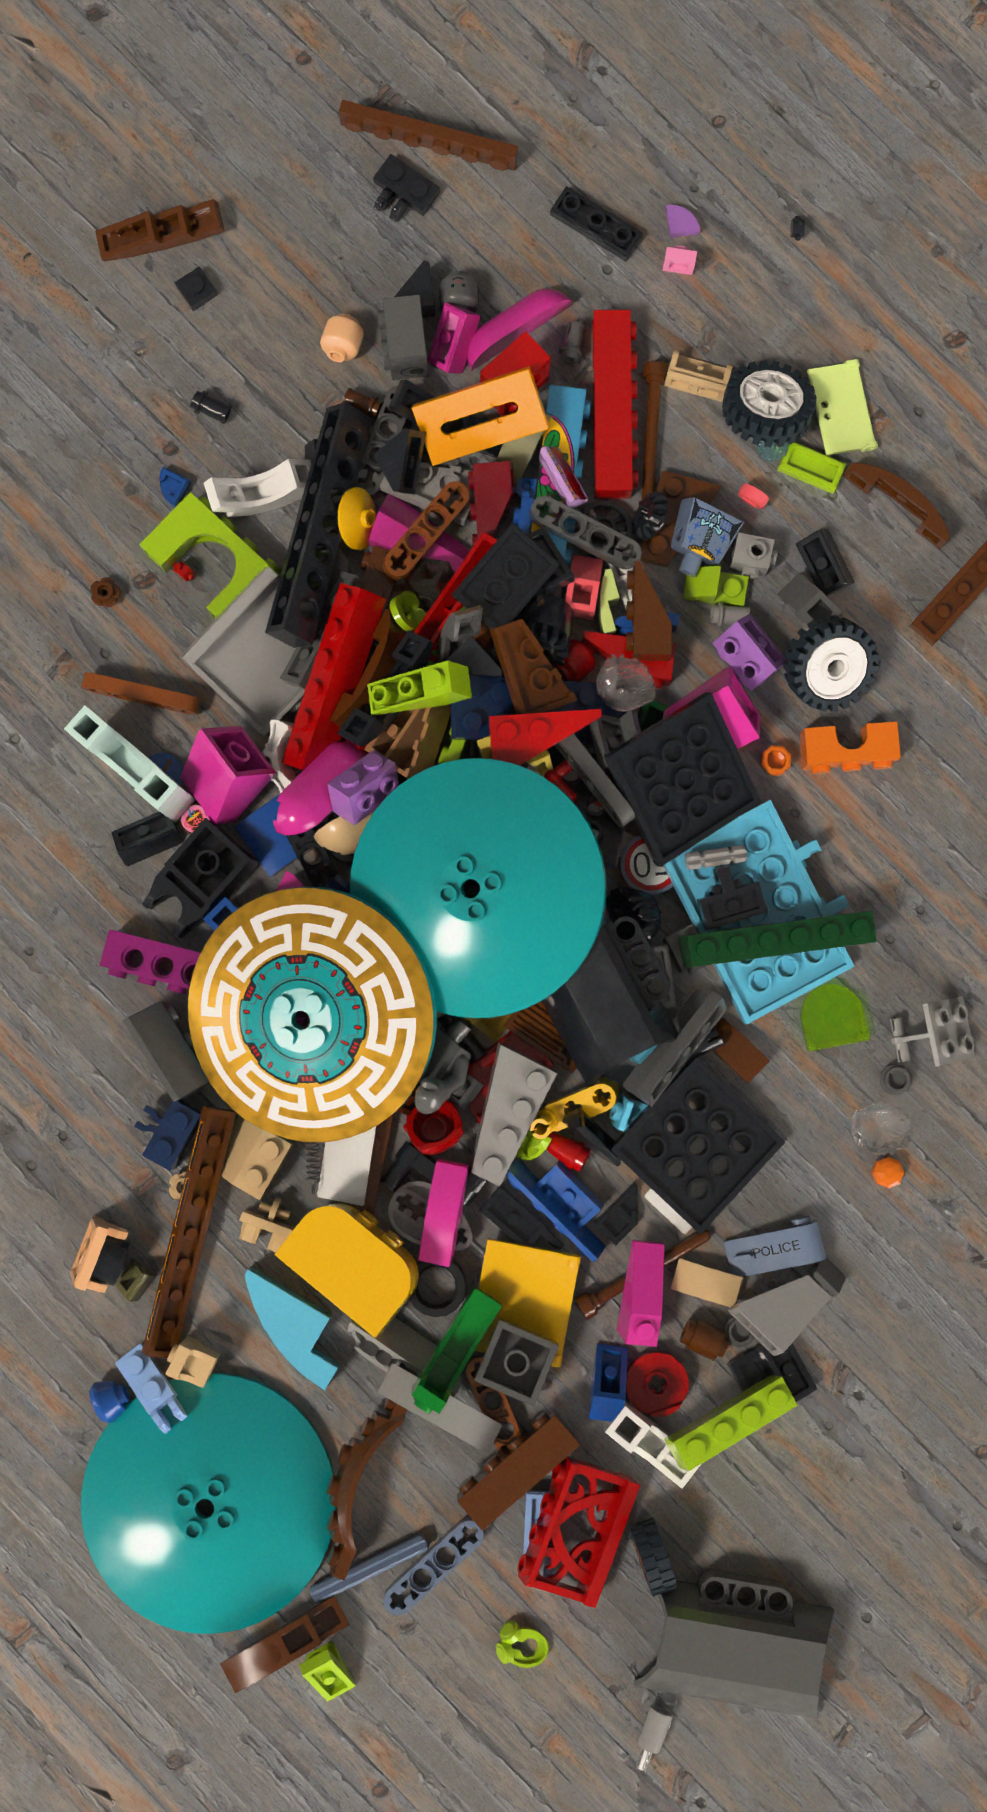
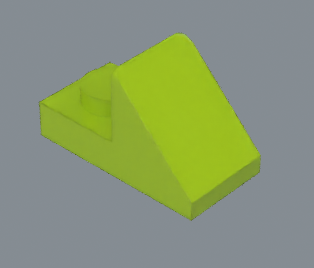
(716, 586)
(327, 1672)

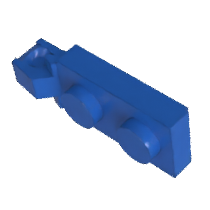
(526, 493)

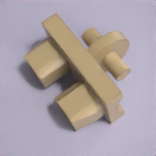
(255, 1222)

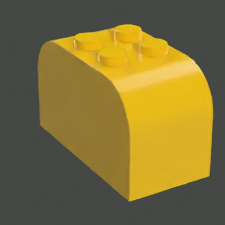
(352, 1263)

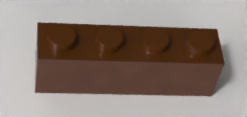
(517, 1469)

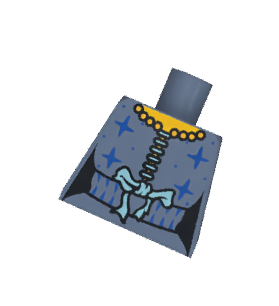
(702, 534)

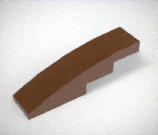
(159, 232)

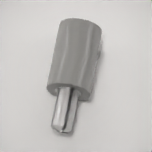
(653, 1734)

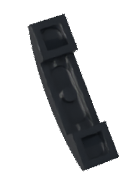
(410, 655)

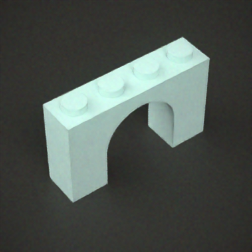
(130, 763)

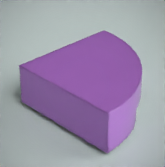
(681, 222)

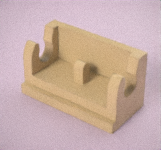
(697, 377)

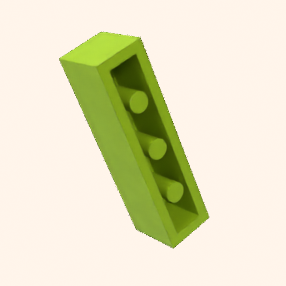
(730, 1422)

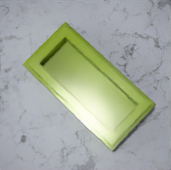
(812, 467)

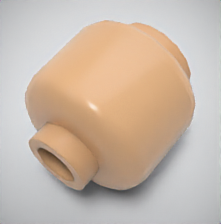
(342, 338)

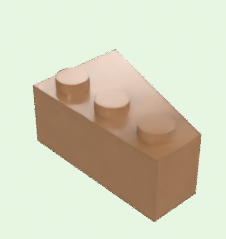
(413, 739)

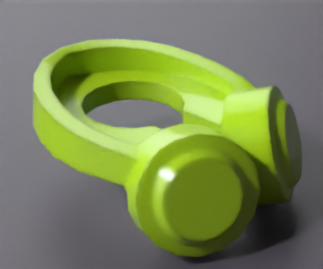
(407, 603)
(513, 1632)

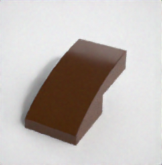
(739, 1052)

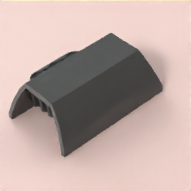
(741, 1647)

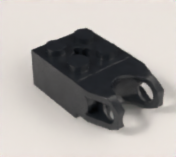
(191, 881)

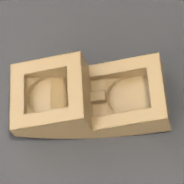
(707, 1283)

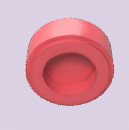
(753, 496)

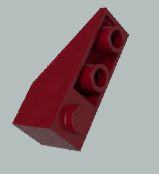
(493, 495)

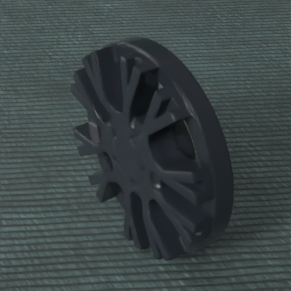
(600, 537)

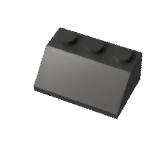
(168, 1049)

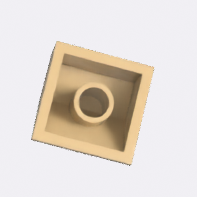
(254, 1158)

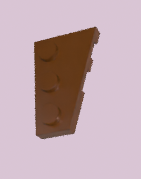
(675, 488)
(527, 671)

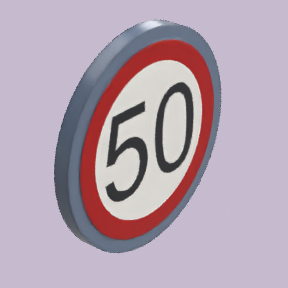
(640, 870)

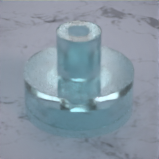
(772, 453)

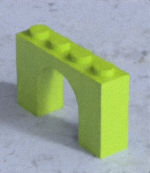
(193, 524)

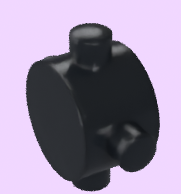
(797, 228)

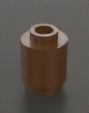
(704, 1339)

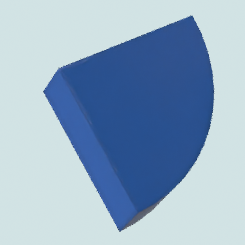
(173, 486)

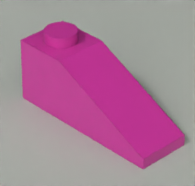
(642, 1294)

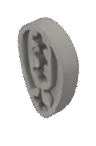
(410, 1227)

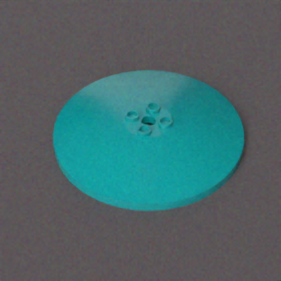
(534, 872)
(268, 1491)

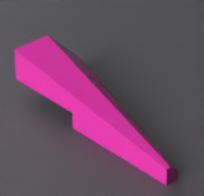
(396, 518)

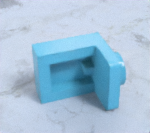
(625, 1112)

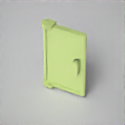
(846, 407)

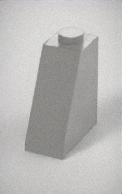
(781, 1313)

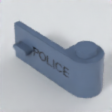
(776, 1249)

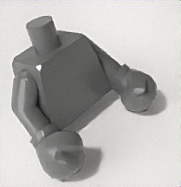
(446, 1068)

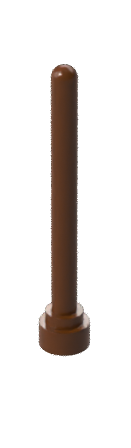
(655, 374)
(590, 1303)

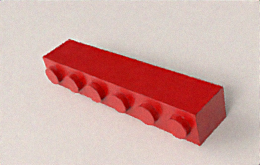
(613, 404)
(334, 671)

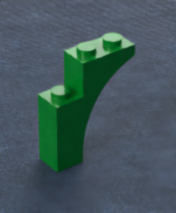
(454, 1351)

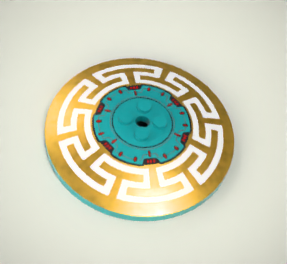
(364, 1003)

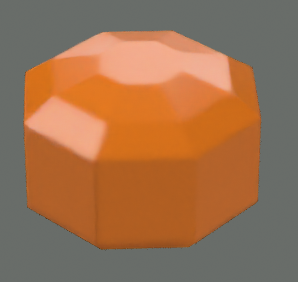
(775, 760)
(887, 1172)

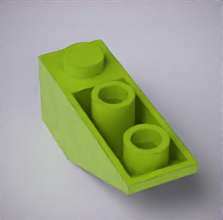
(420, 688)

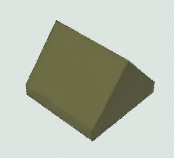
(134, 1281)

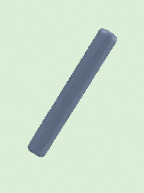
(370, 1567)

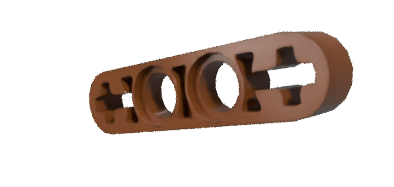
(426, 530)
(141, 693)
(499, 1414)

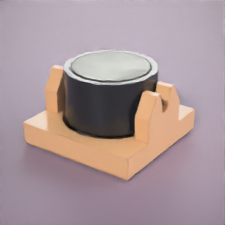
(100, 1256)

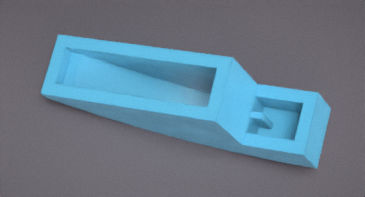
(292, 1326)

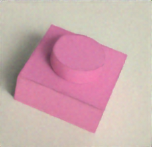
(679, 260)

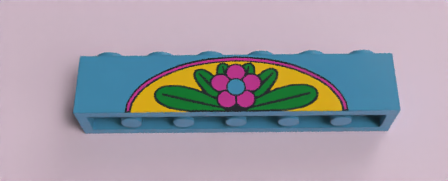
(567, 410)

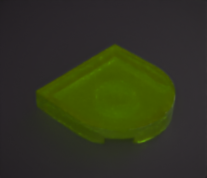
(832, 1018)

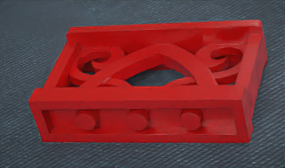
(602, 1548)

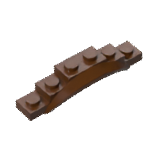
(343, 1486)

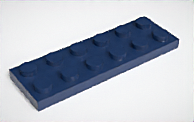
(493, 698)

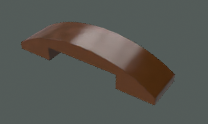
(905, 494)
(388, 635)

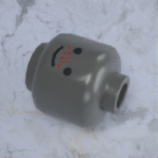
(459, 290)

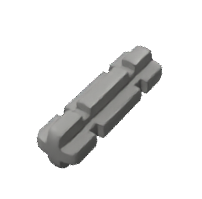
(715, 857)

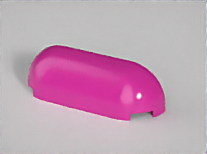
(511, 323)
(307, 797)

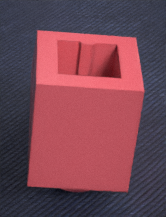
(584, 590)

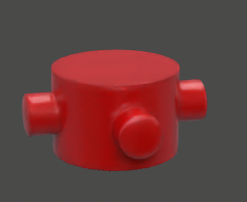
(183, 571)

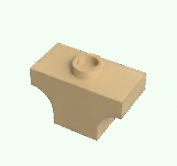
(191, 1362)

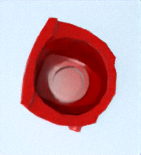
(434, 1131)

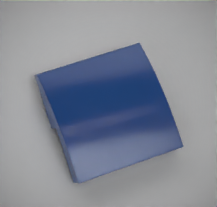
(267, 845)

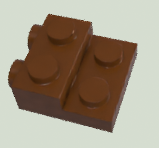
(378, 582)

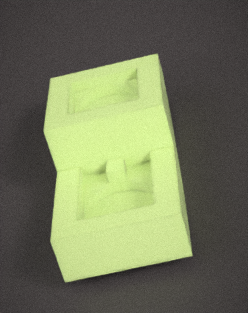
(608, 597)

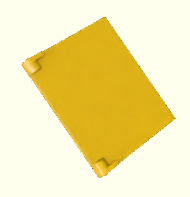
(532, 1287)

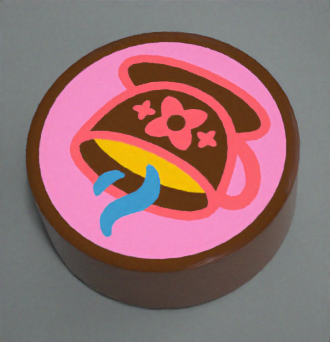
(192, 818)

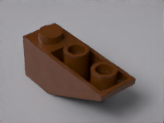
(650, 623)

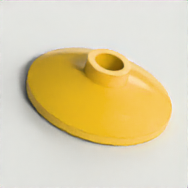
(356, 517)

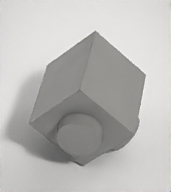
(752, 555)

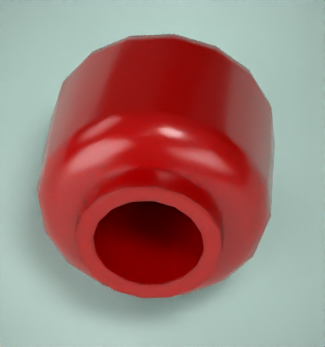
(578, 663)

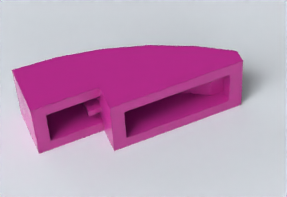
(443, 1213)

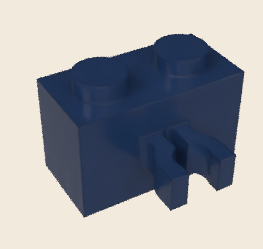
(171, 1135)

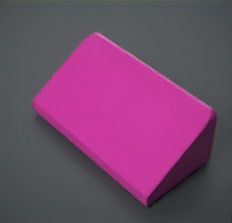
(453, 338)

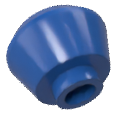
(108, 1400)

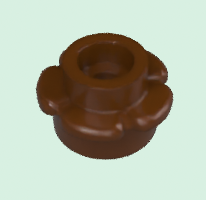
(105, 600)

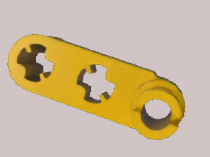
(591, 1104)

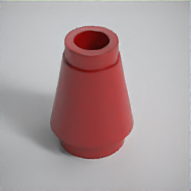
(568, 1151)

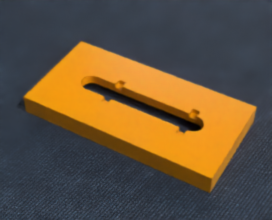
(510, 387)

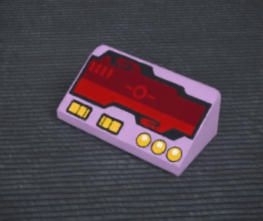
(562, 476)

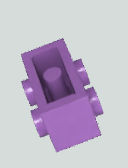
(749, 652)
(363, 787)

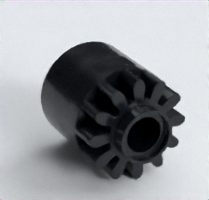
(551, 624)

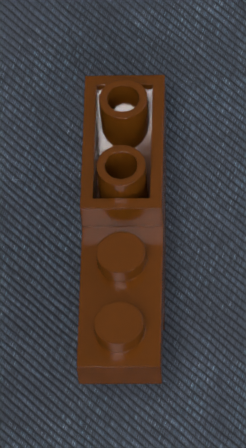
(284, 1644)

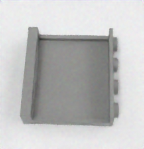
(244, 660)

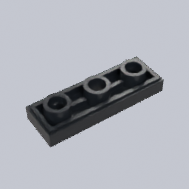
(610, 234)

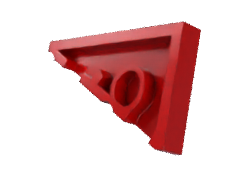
(524, 736)

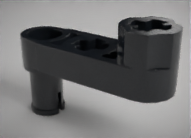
(411, 1158)

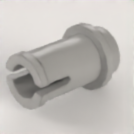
(725, 614)

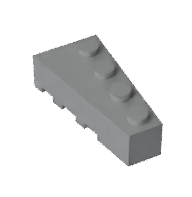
(511, 1103)

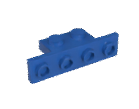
(563, 1201)

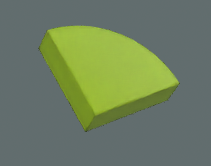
(532, 1147)

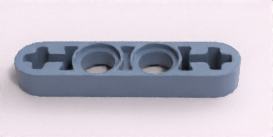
(436, 1568)

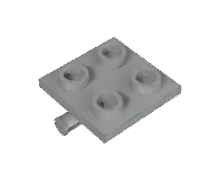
(947, 1032)

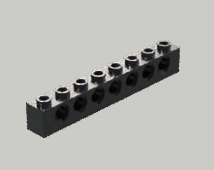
(316, 529)

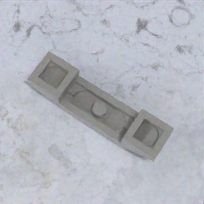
(454, 1418)

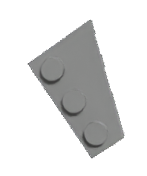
(430, 483)

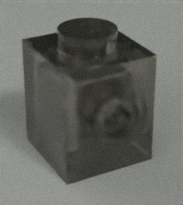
(431, 579)

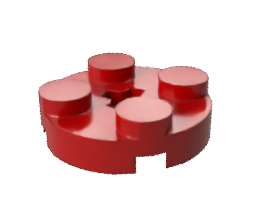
(673, 1391)

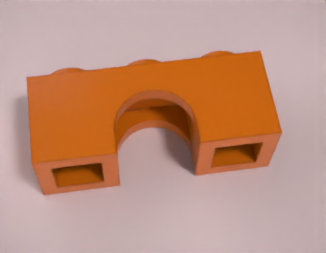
(823, 751)

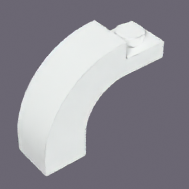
(259, 492)
(646, 1438)

